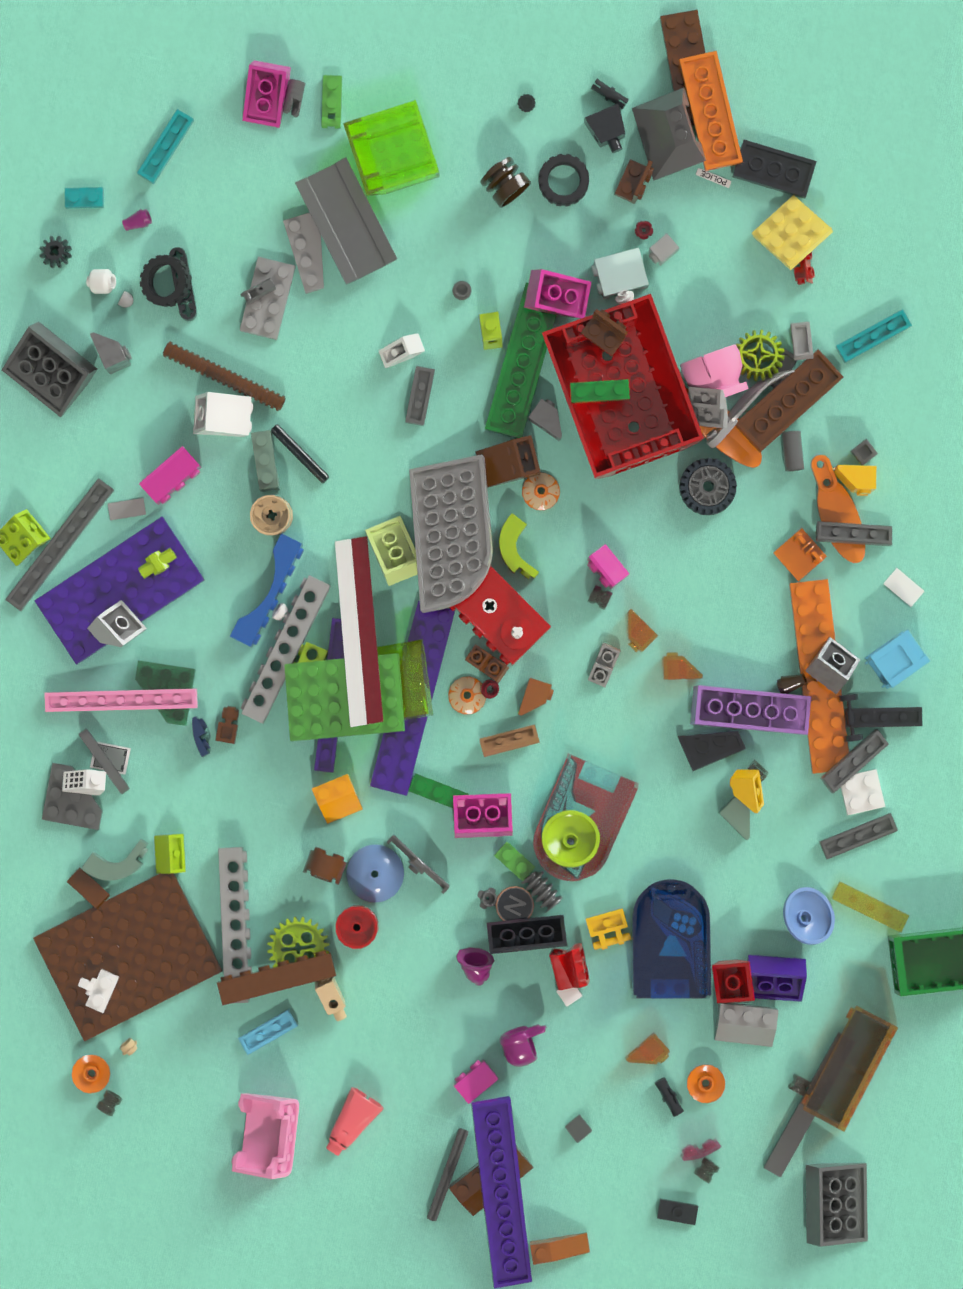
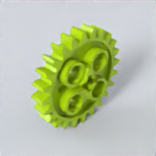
(296, 930)

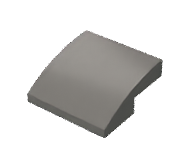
(709, 406)

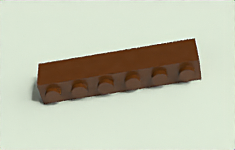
(277, 978)

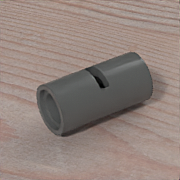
(792, 451)

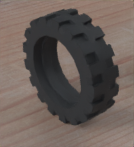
(573, 162)
(148, 276)

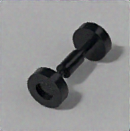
(850, 717)

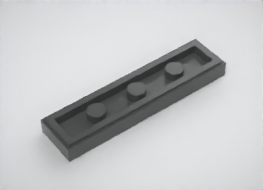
(853, 533)
(854, 761)
(858, 836)

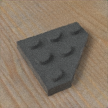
(69, 807)

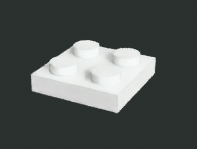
(862, 793)

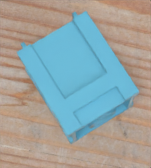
(897, 659)

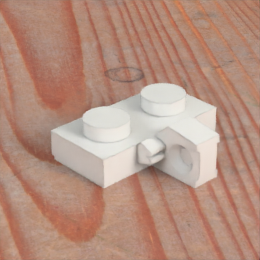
(99, 989)

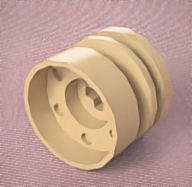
(261, 509)

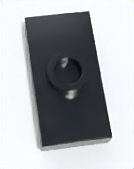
(677, 1211)

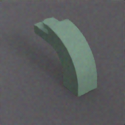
(105, 870)

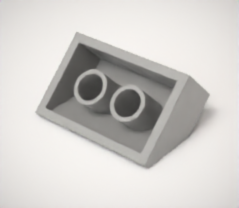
(746, 1024)

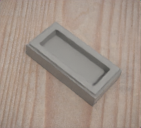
(801, 340)

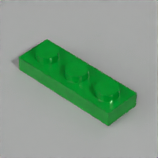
(599, 391)
(434, 790)

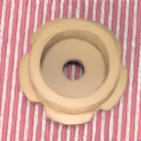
(128, 1047)

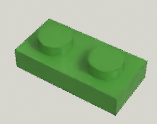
(514, 861)

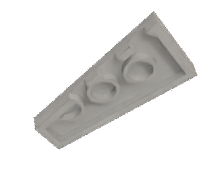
(307, 250)

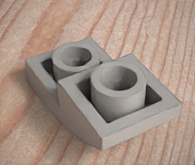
(604, 664)

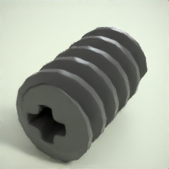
(542, 890)

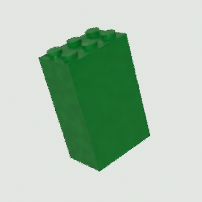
(927, 961)

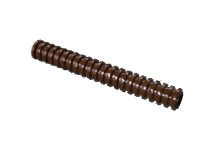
(223, 376)

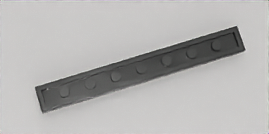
(59, 544)
(795, 1127)

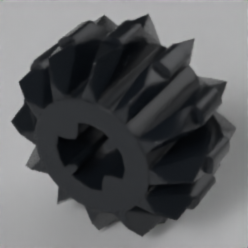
(60, 246)

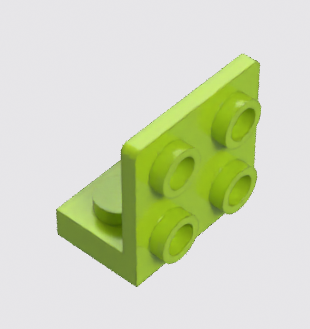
(21, 536)

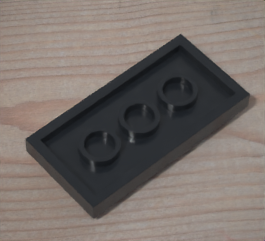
(775, 169)

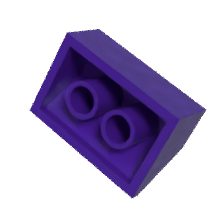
(778, 977)

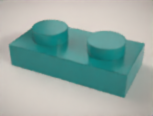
(84, 197)

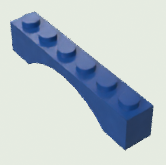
(249, 626)

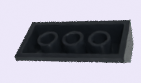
(526, 934)

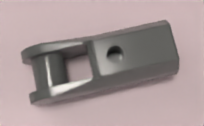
(261, 289)

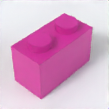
(475, 1081)

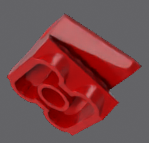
(569, 967)

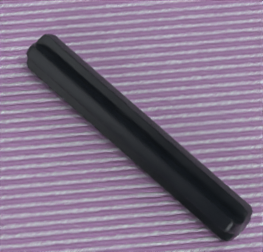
(299, 453)

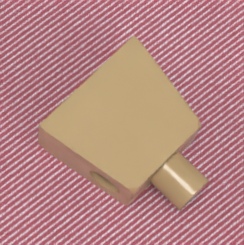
(328, 990)

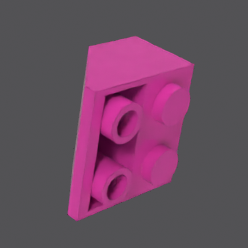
(607, 566)

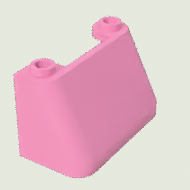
(267, 1136)

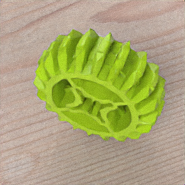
(760, 339)

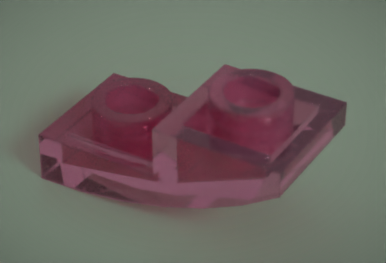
(693, 1152)

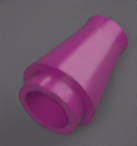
(137, 220)

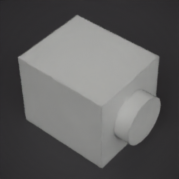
(663, 250)

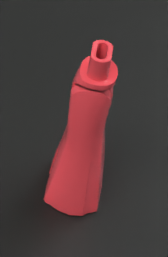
(352, 1120)

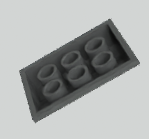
(49, 368)
(836, 1203)

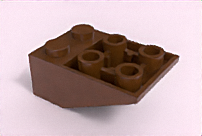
(510, 461)

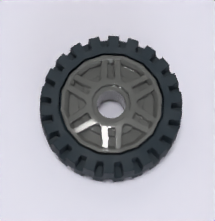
(708, 471)

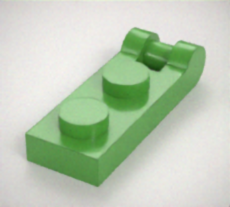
(331, 101)

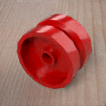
(357, 915)

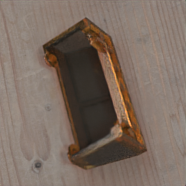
(850, 1068)

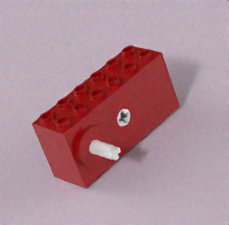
(511, 625)

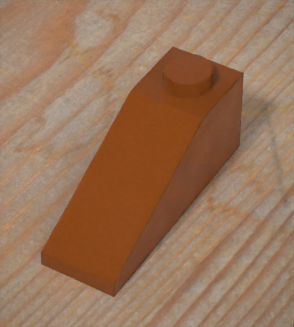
(559, 1248)

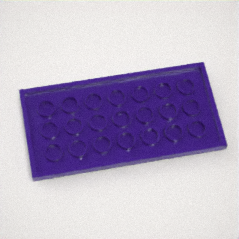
(113, 578)

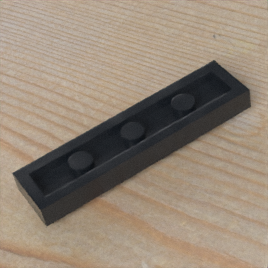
(886, 717)

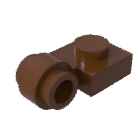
(227, 731)

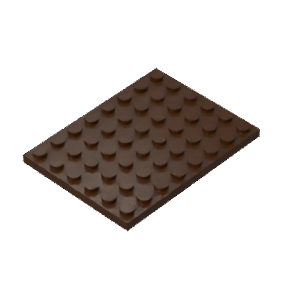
(140, 936)

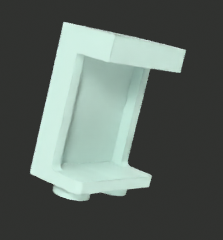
(620, 273)

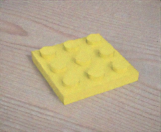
(792, 232)

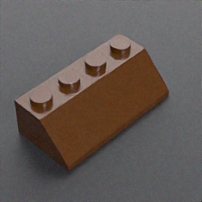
(468, 1186)

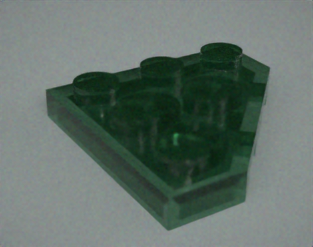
(161, 676)

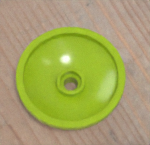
(572, 826)

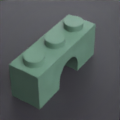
(265, 460)

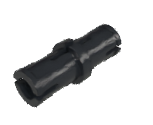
(609, 93)
(669, 1096)

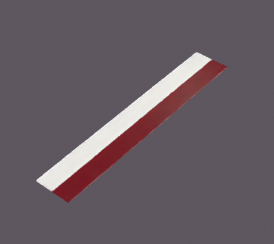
(359, 632)

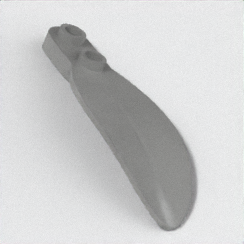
(716, 436)

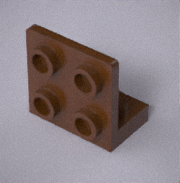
(632, 182)
(605, 332)

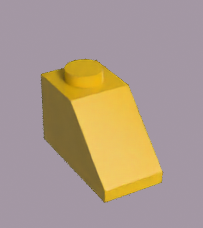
(748, 788)

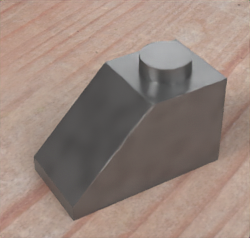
(547, 418)

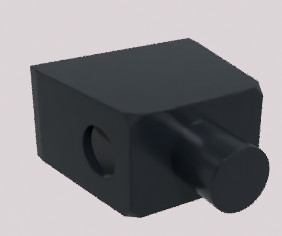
(607, 127)

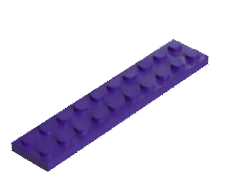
(400, 749)
(501, 1192)

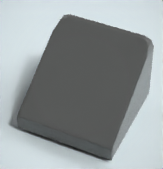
(578, 1128)

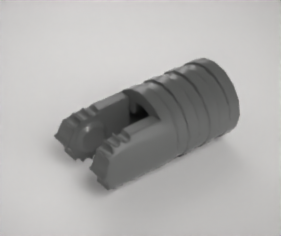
(294, 96)

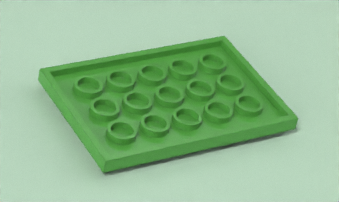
(320, 699)

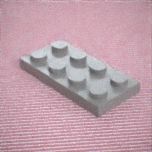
(266, 314)

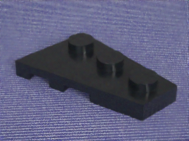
(709, 748)

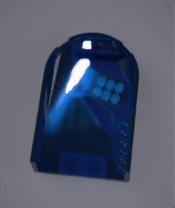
(671, 943)

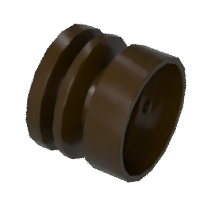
(502, 178)

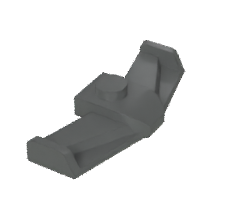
(418, 865)

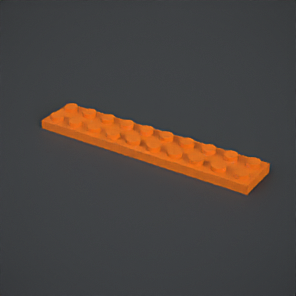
(812, 628)

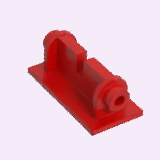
(804, 272)

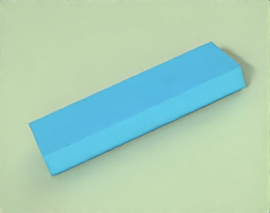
(268, 1032)

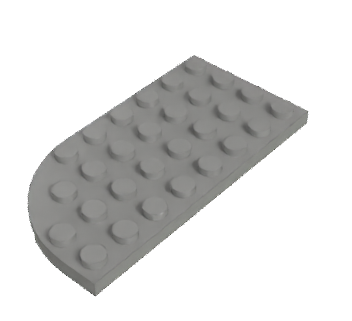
(451, 530)

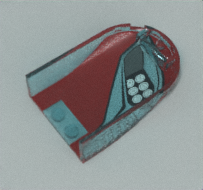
(597, 794)

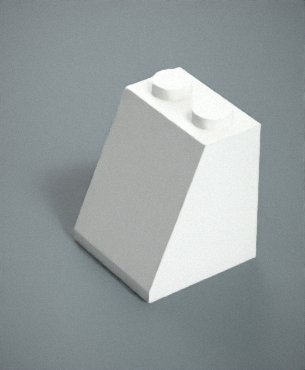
(222, 414)

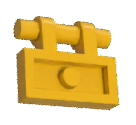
(606, 923)

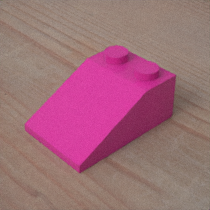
(265, 93)
(557, 294)

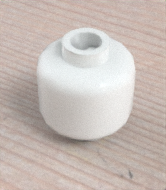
(101, 281)

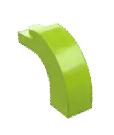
(507, 543)

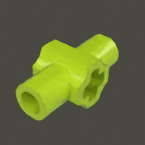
(157, 562)

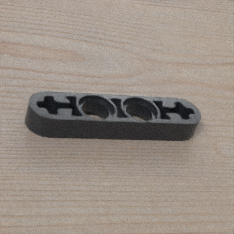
(182, 308)

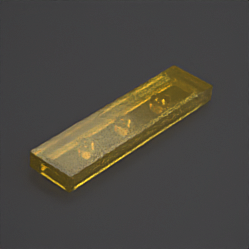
(870, 907)

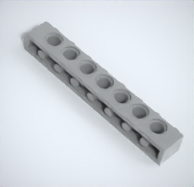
(320, 590)
(239, 856)

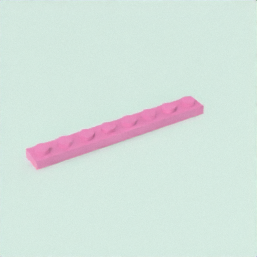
(121, 700)

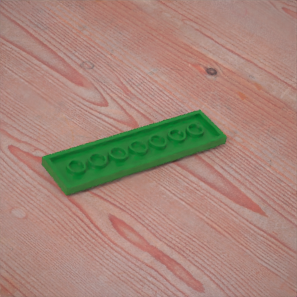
(519, 371)

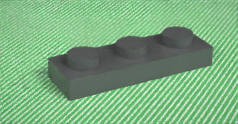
(420, 396)

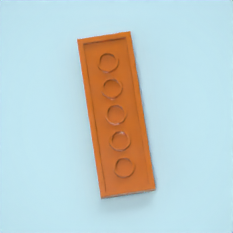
(710, 110)

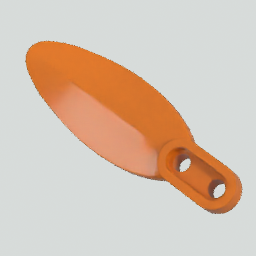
(736, 446)
(836, 506)

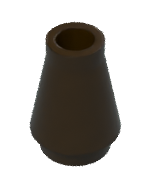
(790, 683)

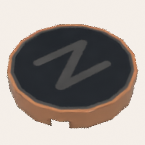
(514, 904)

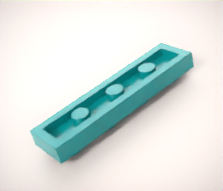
(165, 146)
(873, 336)

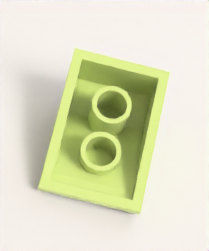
(393, 550)

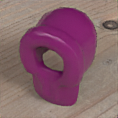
(519, 1046)

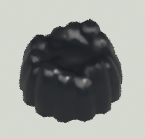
(526, 103)

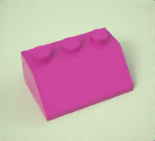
(170, 476)
(482, 815)

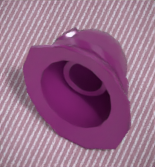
(475, 964)

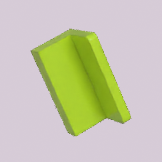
(169, 853)

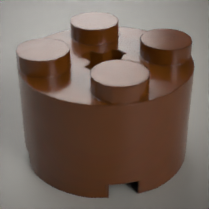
(325, 866)

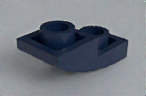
(198, 728)

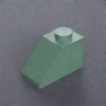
(737, 816)

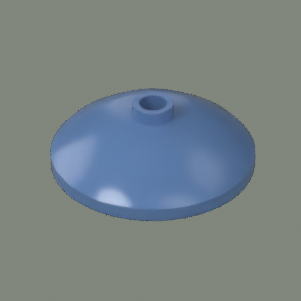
(389, 871)
(816, 914)

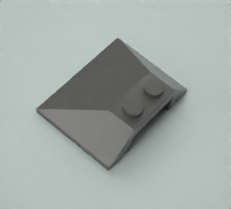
(668, 134)

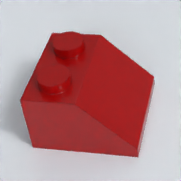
(733, 981)

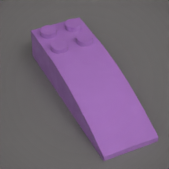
(750, 710)

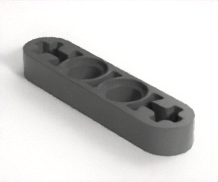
(104, 761)

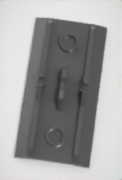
(346, 221)

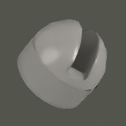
(126, 300)

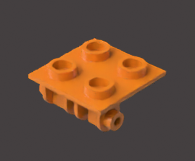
(800, 554)

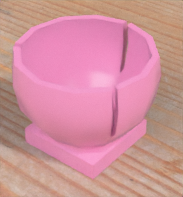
(716, 371)

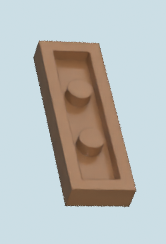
(509, 740)

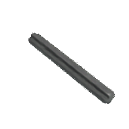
(447, 1174)

